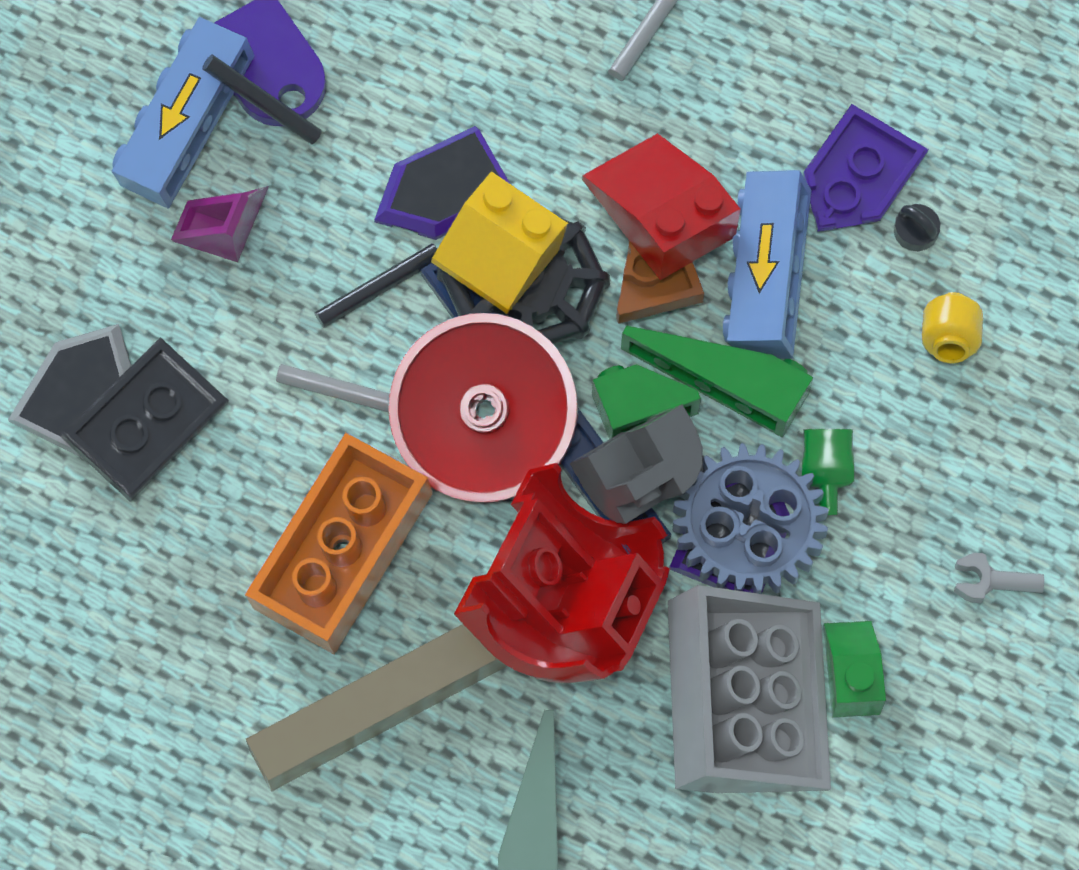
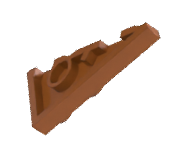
(646, 295)

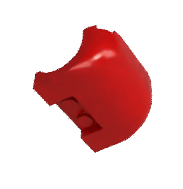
(563, 588)

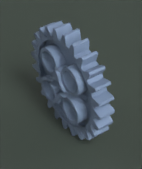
(768, 483)

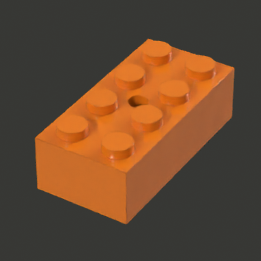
(355, 500)

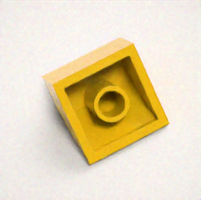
(500, 242)

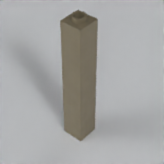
(370, 706)

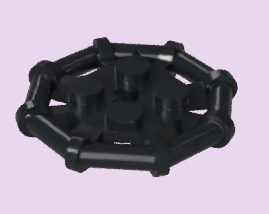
(549, 290)

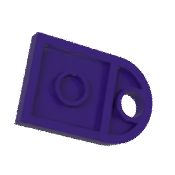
(281, 57)

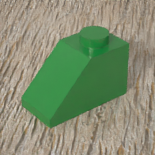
(635, 393)
(854, 669)

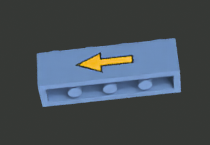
(180, 115)
(768, 263)

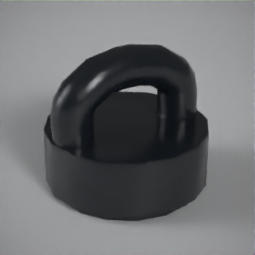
(916, 227)

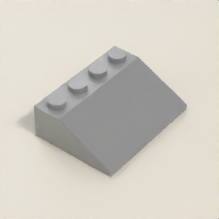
(747, 693)

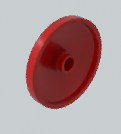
(448, 378)

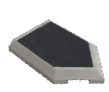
(70, 382)

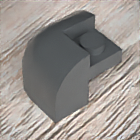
(642, 465)

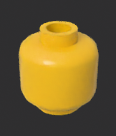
(952, 327)

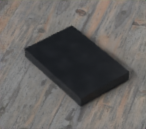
(144, 419)

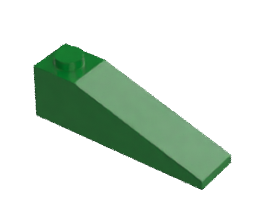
(740, 379)

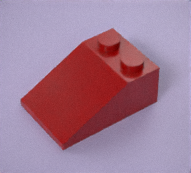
(664, 204)

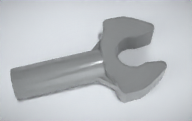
(993, 579)

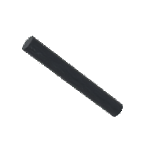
(261, 99)
(375, 286)

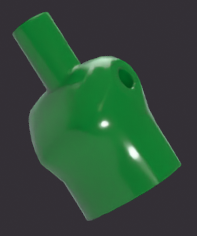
(831, 461)

